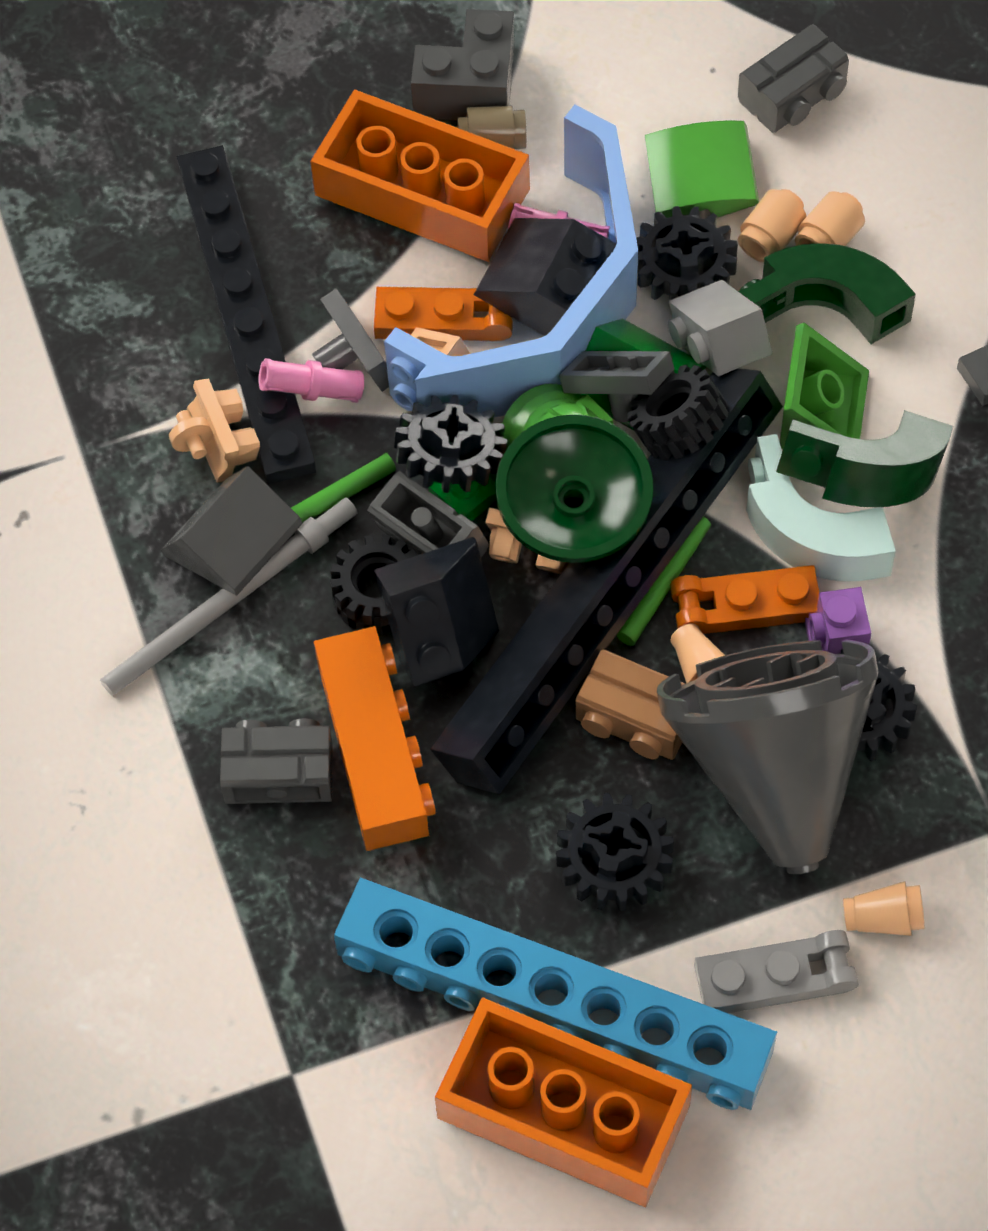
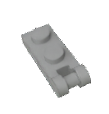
(775, 973)

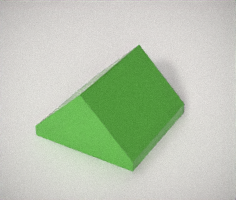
(824, 386)

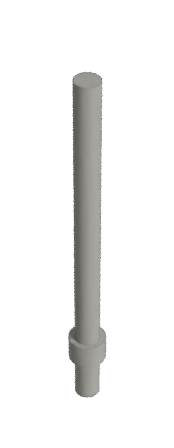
(308, 537)

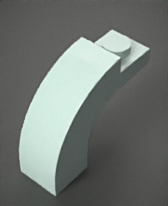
(837, 544)

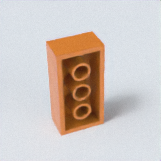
(420, 175)
(563, 1101)

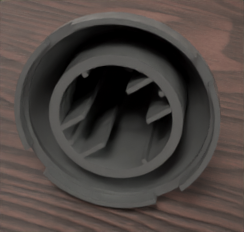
(778, 738)

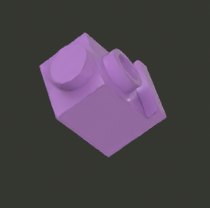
(838, 618)

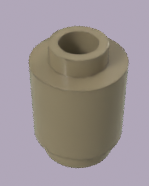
(496, 124)

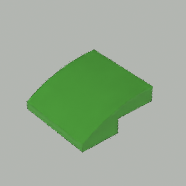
(702, 168)

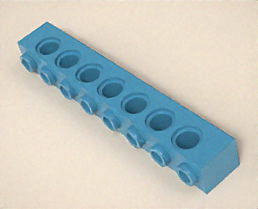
(381, 911)

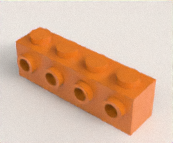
(372, 738)

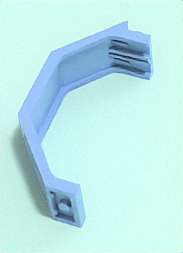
(506, 372)

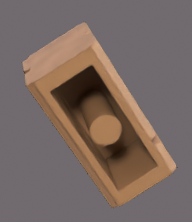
(624, 702)

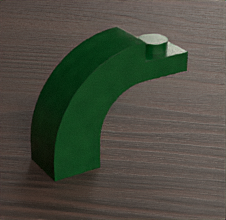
(836, 279)
(868, 471)

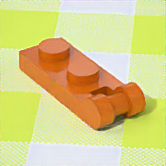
(439, 310)
(747, 599)

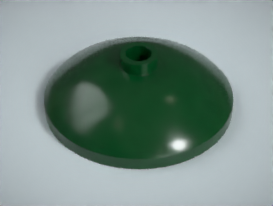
(578, 460)

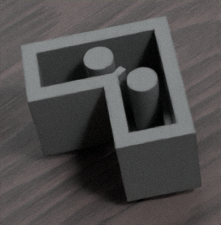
(473, 75)

